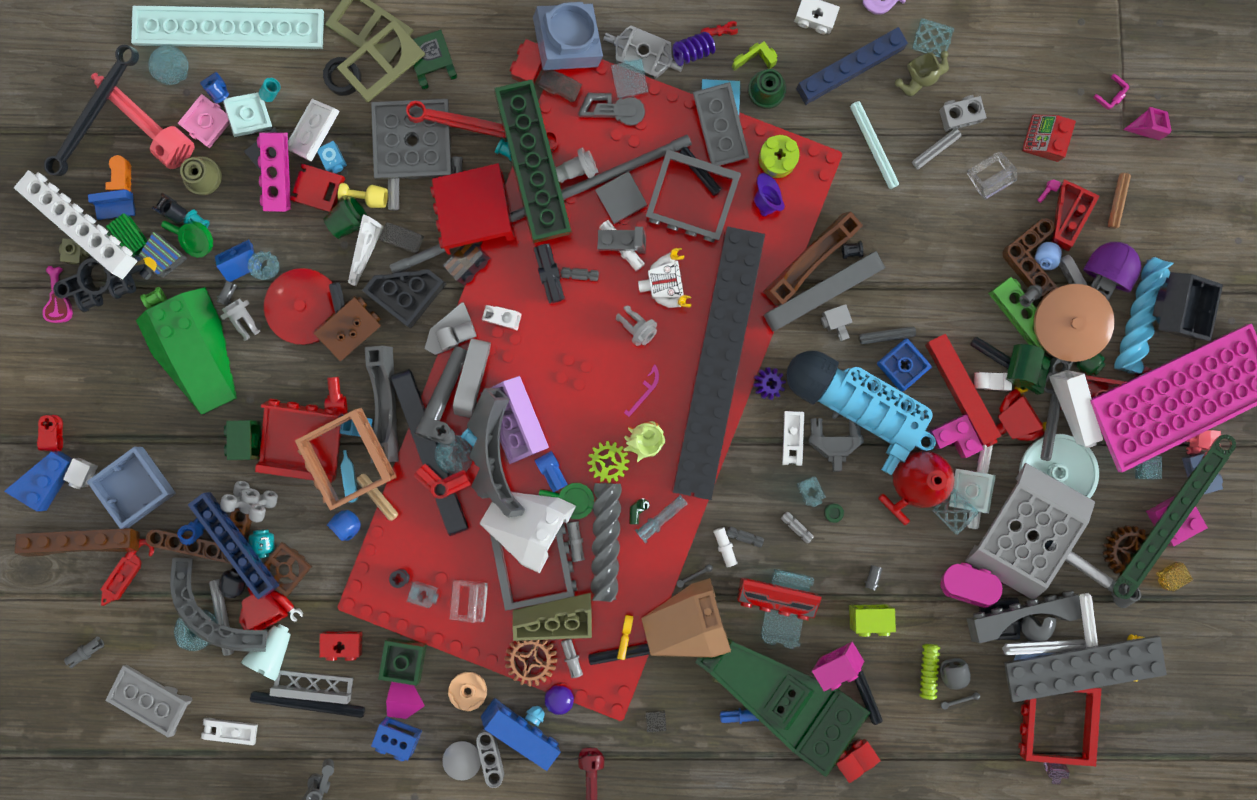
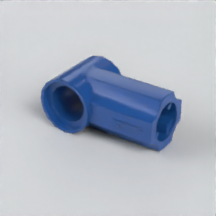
(550, 469)

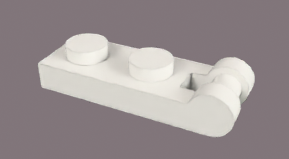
(793, 437)
(229, 731)

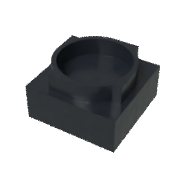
(1188, 306)

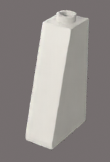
(1075, 402)

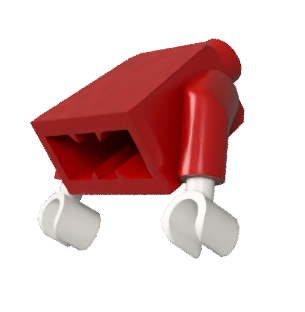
(264, 612)

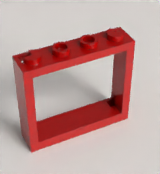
(1090, 739)

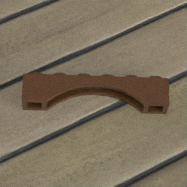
(794, 275)
(76, 541)

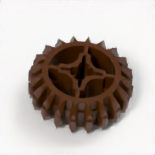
(1130, 543)

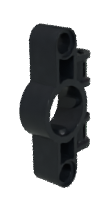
(83, 290)

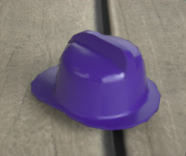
(768, 196)

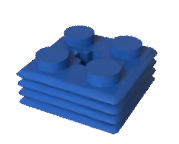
(916, 365)

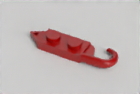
(122, 575)

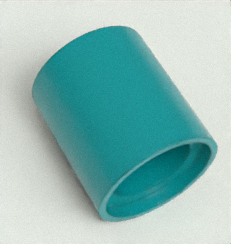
(273, 85)

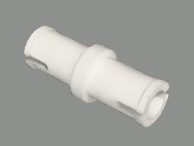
(725, 547)

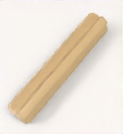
(378, 498)

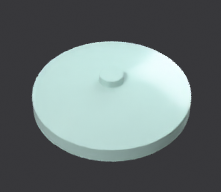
(1069, 463)

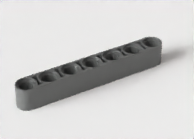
(824, 291)

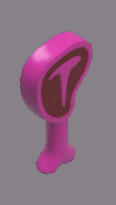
(57, 309)

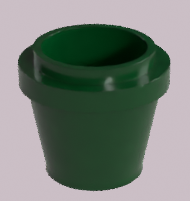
(765, 96)
(344, 217)

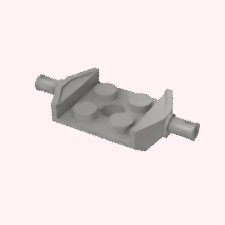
(655, 61)

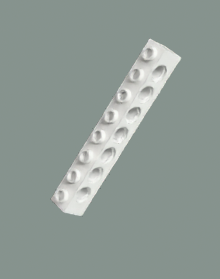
(75, 224)

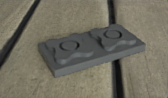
(721, 124)

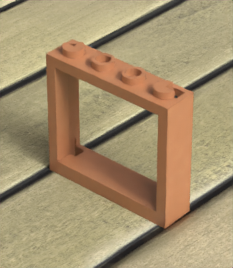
(372, 444)

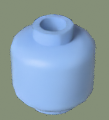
(1048, 255)

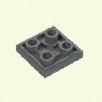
(621, 197)

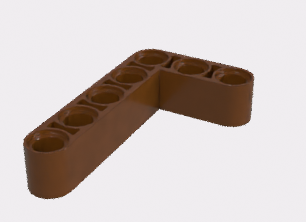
(1024, 256)
(205, 544)

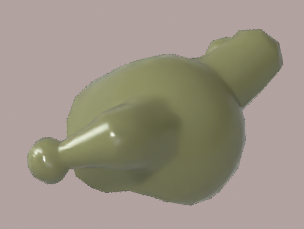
(924, 72)

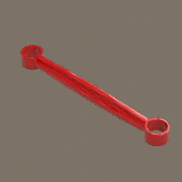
(464, 122)

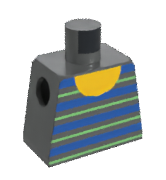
(160, 257)

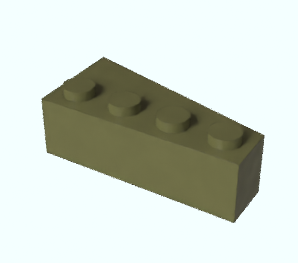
(554, 620)

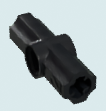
(549, 273)

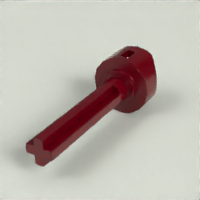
(591, 765)

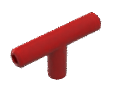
(895, 508)

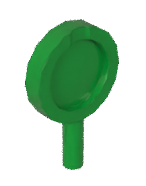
(193, 237)
(576, 494)

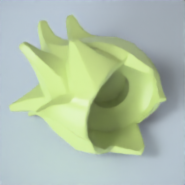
(645, 440)

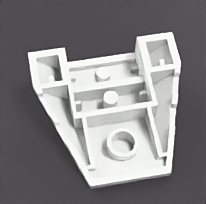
(532, 533)

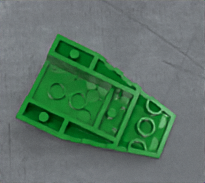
(191, 347)

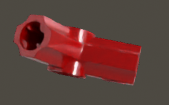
(431, 480)

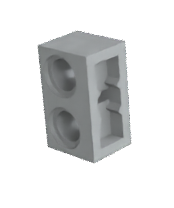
(964, 117)

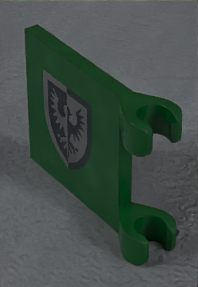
(435, 58)

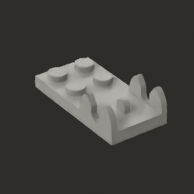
(148, 700)

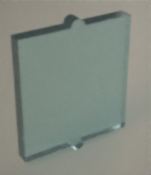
(629, 78)

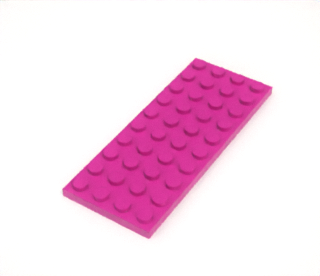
(1179, 398)

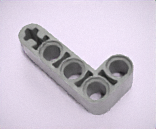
(471, 378)

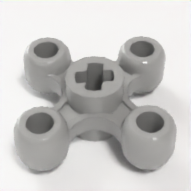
(249, 501)

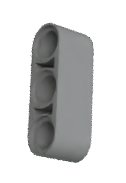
(490, 767)

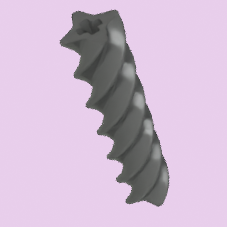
(606, 545)

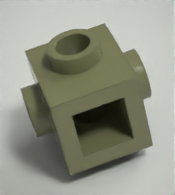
(72, 252)

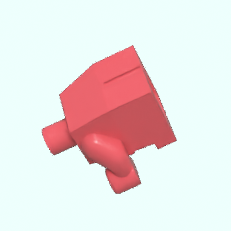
(1202, 441)

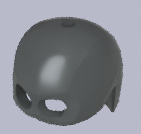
(1035, 631)
(955, 676)

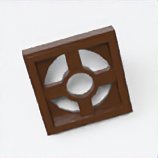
(303, 565)

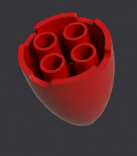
(923, 479)

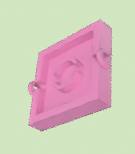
(205, 121)

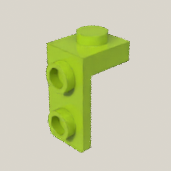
(767, 54)

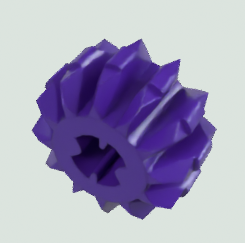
(771, 390)

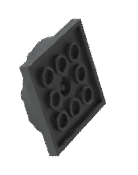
(391, 152)

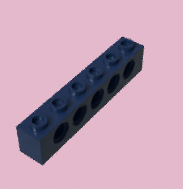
(233, 545)

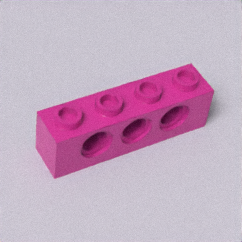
(280, 162)

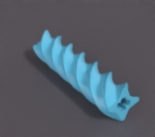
(1140, 326)

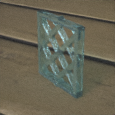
(935, 25)
(966, 521)

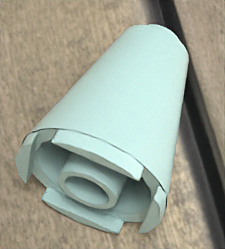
(270, 662)

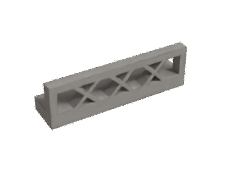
(312, 694)

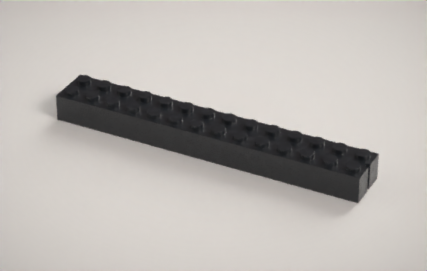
(718, 363)

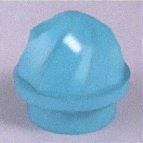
(535, 715)

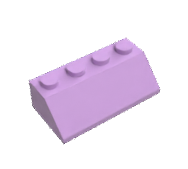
(520, 428)

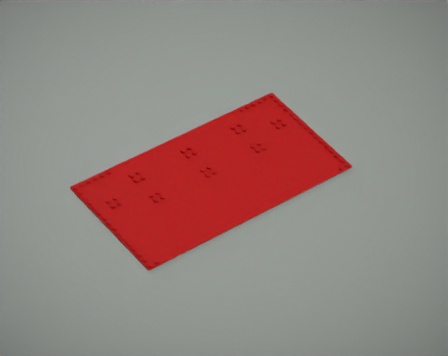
(582, 380)

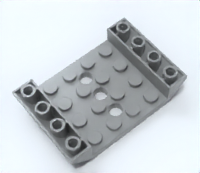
(1041, 506)

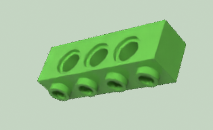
(1013, 311)

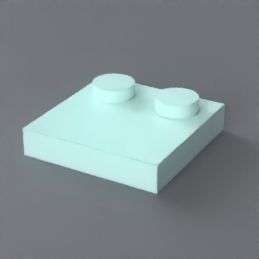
(247, 114)
(975, 488)

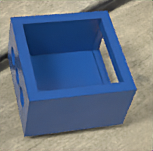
(387, 745)

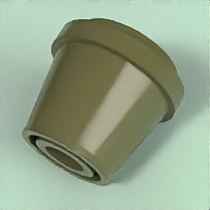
(206, 180)

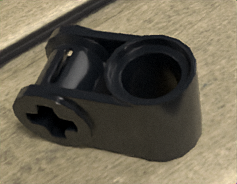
(170, 209)

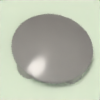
(461, 760)

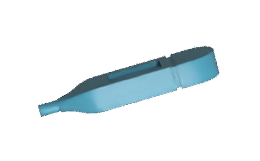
(348, 476)

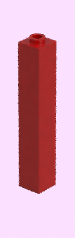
(963, 389)

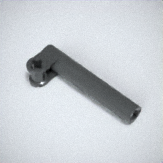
(430, 425)

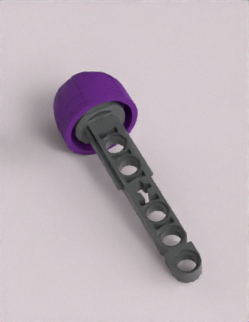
(1112, 267)

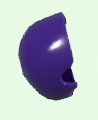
(559, 700)

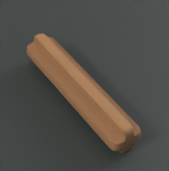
(1119, 200)

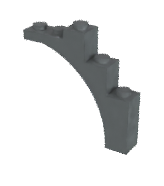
(486, 426)

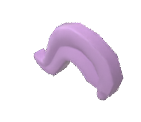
(879, 6)

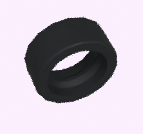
(327, 72)

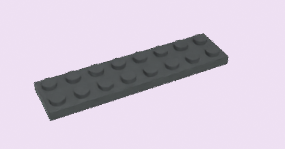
(1085, 668)

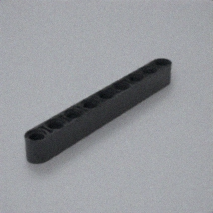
(413, 410)

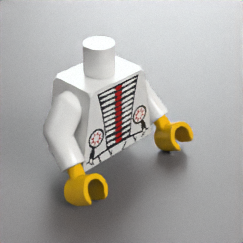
(666, 281)

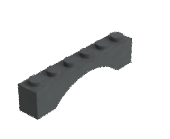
(380, 368)
(991, 625)

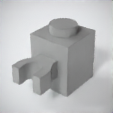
(837, 319)

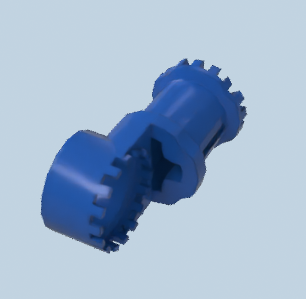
(195, 527)

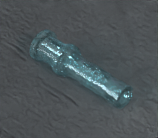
(653, 525)

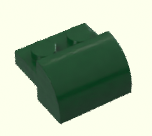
(1028, 368)

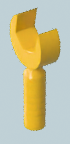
(624, 639)

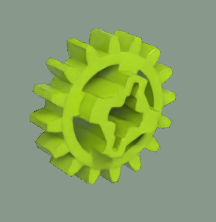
(604, 473)

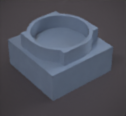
(567, 36)
(131, 487)

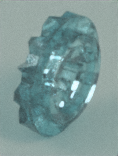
(268, 271)

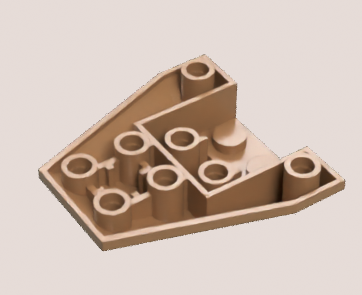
(687, 624)

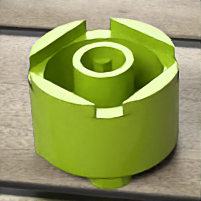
(788, 151)

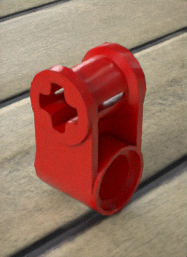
(50, 436)

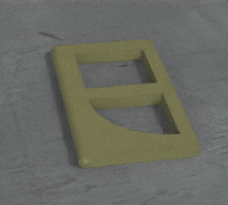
(388, 50)
(410, 55)

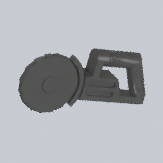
(627, 110)

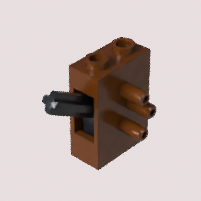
(348, 325)

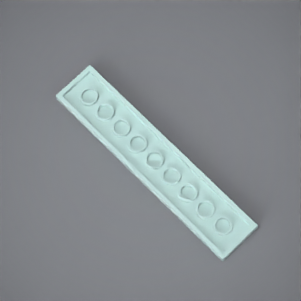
(227, 27)

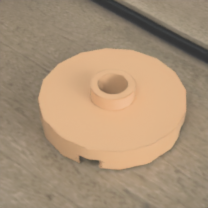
(460, 698)

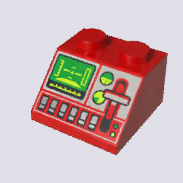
(1049, 136)

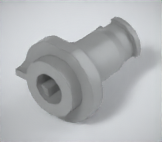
(577, 166)
(235, 312)
(643, 331)

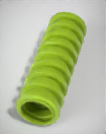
(929, 671)

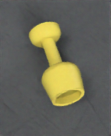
(374, 196)

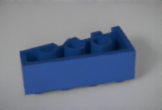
(519, 734)

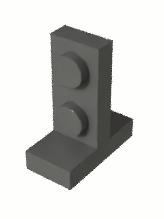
(623, 240)

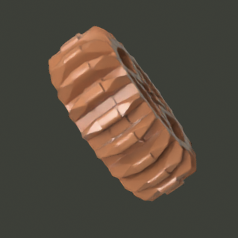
(538, 663)

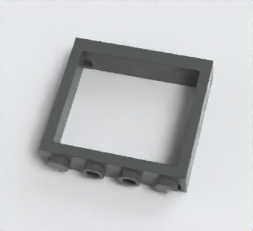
(674, 224)
(504, 579)

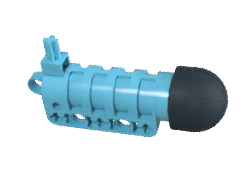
(817, 378)

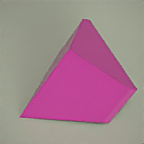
(1151, 124)
(403, 700)

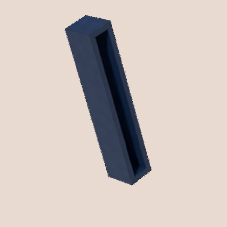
(851, 66)

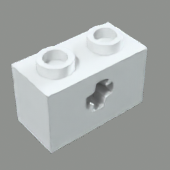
(826, 19)

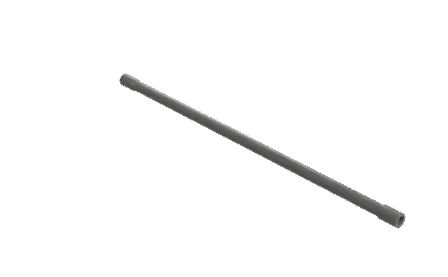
(674, 145)

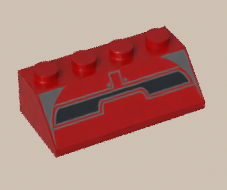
(778, 598)

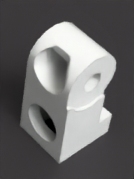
(502, 317)
(992, 381)

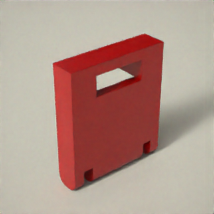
(312, 188)

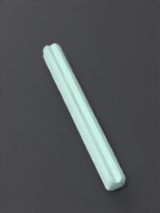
(874, 145)

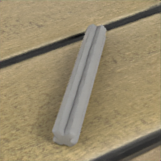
(220, 609)

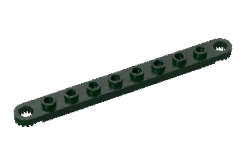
(1174, 516)

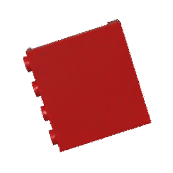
(472, 207)
(289, 422)

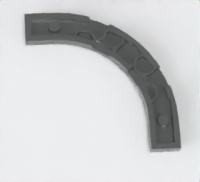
(202, 624)

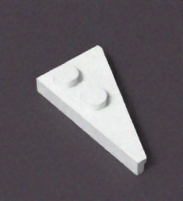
(367, 239)

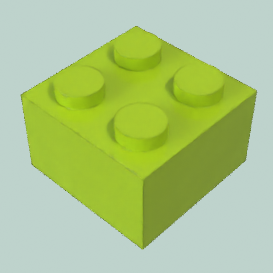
(872, 619)

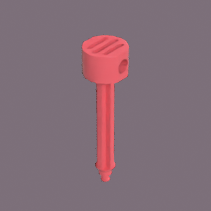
(168, 144)

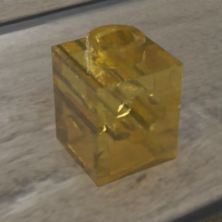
(1174, 576)

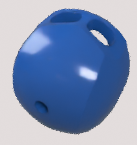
(345, 525)

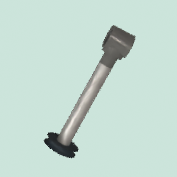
(1099, 577)

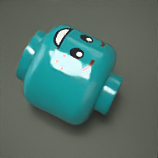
(262, 542)

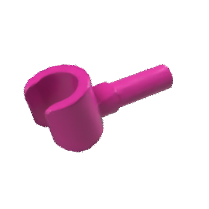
(1051, 185)

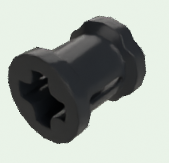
(852, 249)
(394, 582)

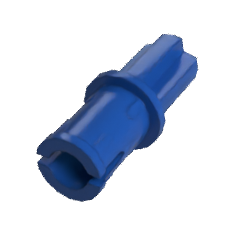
(737, 716)

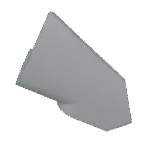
(450, 331)

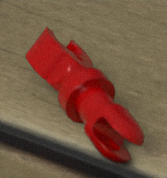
(719, 30)

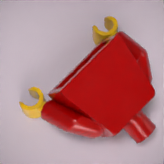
(1019, 417)

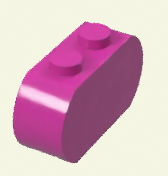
(971, 585)

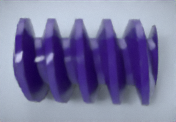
(693, 48)

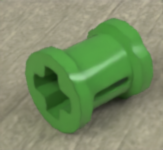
(153, 298)

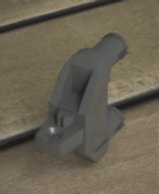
(835, 448)

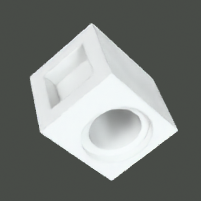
(79, 472)

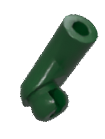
(637, 508)

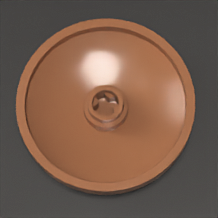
(1074, 322)

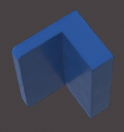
(112, 204)
(234, 261)

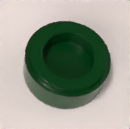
(833, 513)

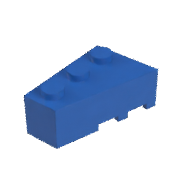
(42, 482)

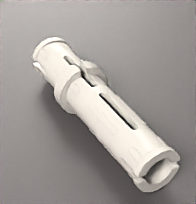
(630, 256)

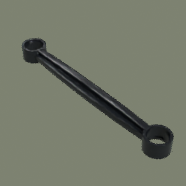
(91, 110)

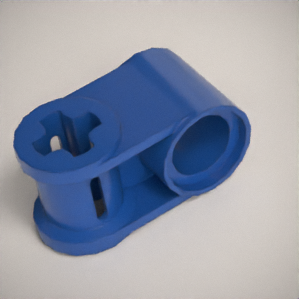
(215, 87)

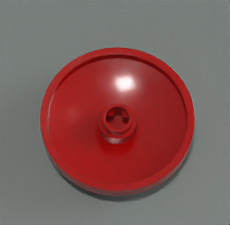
(298, 305)

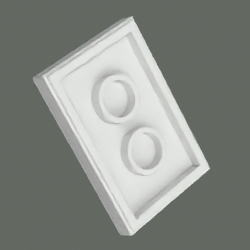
(312, 129)

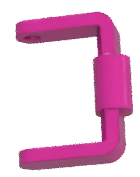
(1118, 98)

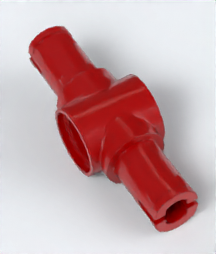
(335, 398)

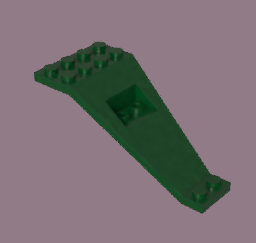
(814, 722)

